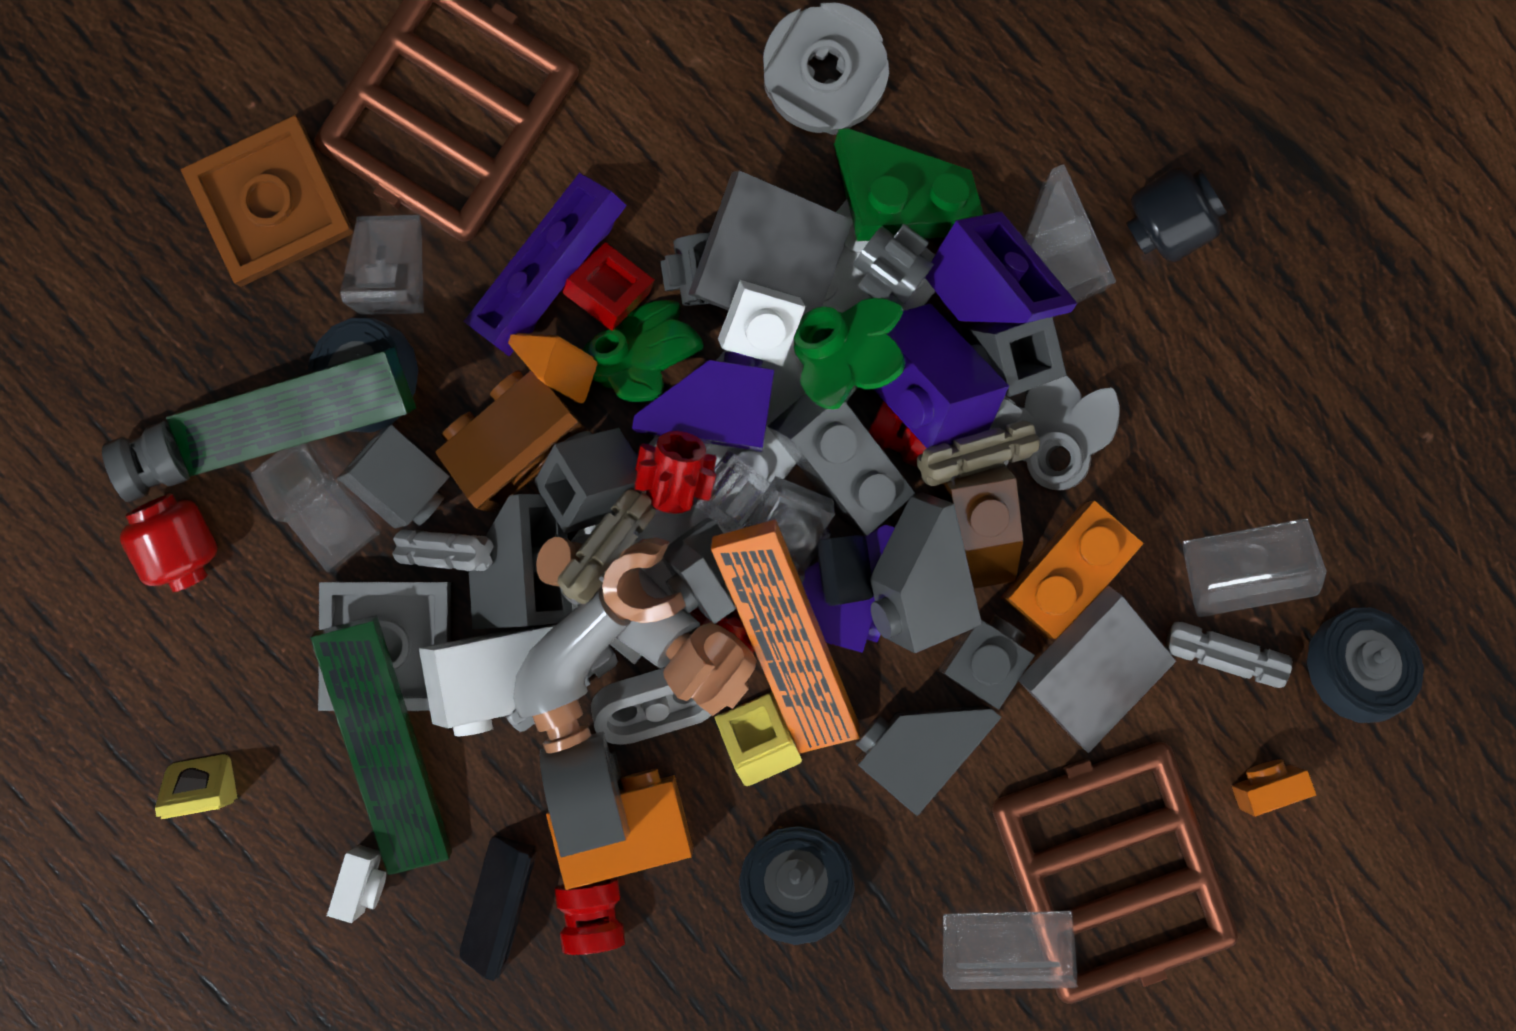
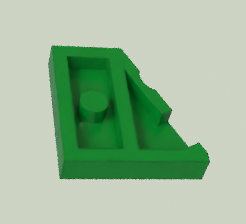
(901, 187)

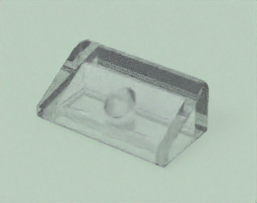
(1254, 567)
(1009, 950)

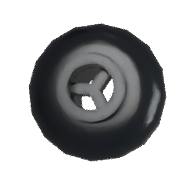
(1176, 214)

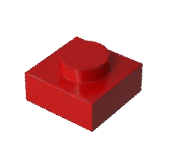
(608, 286)

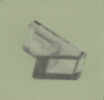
(314, 504)

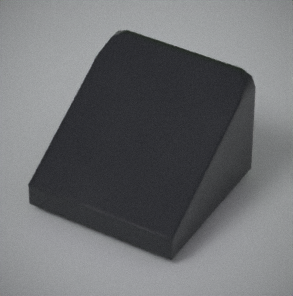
(844, 569)

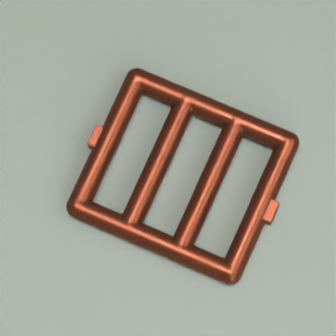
(493, 172)
(1177, 816)

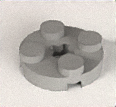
(815, 34)

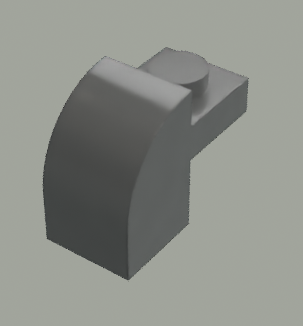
(584, 796)

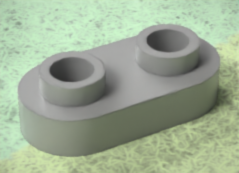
(642, 709)

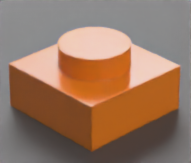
(1272, 787)

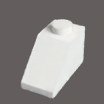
(476, 677)

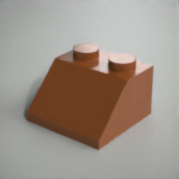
(507, 441)

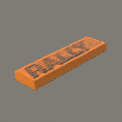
(786, 635)

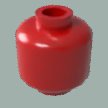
(168, 542)

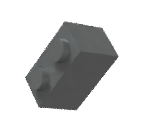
(842, 462)

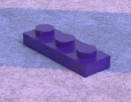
(545, 262)

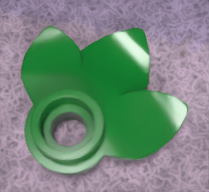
(641, 348)
(848, 350)

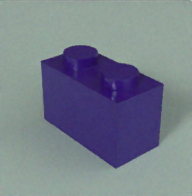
(945, 382)

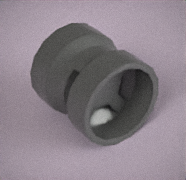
(144, 462)

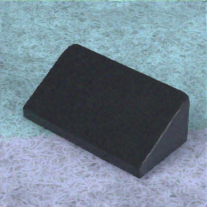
(497, 906)

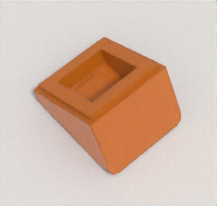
(556, 363)

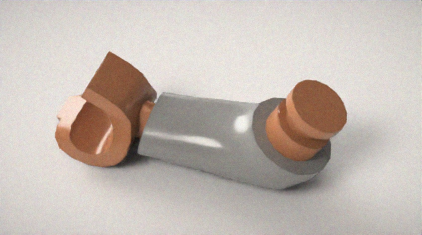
(697, 659)
(558, 664)

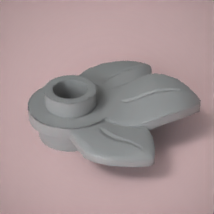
(1069, 422)

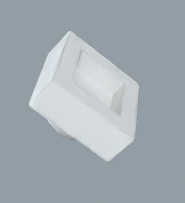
(761, 322)
(358, 884)

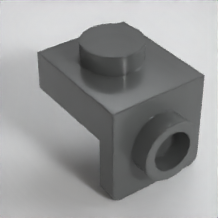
(697, 572)

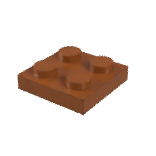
(267, 201)

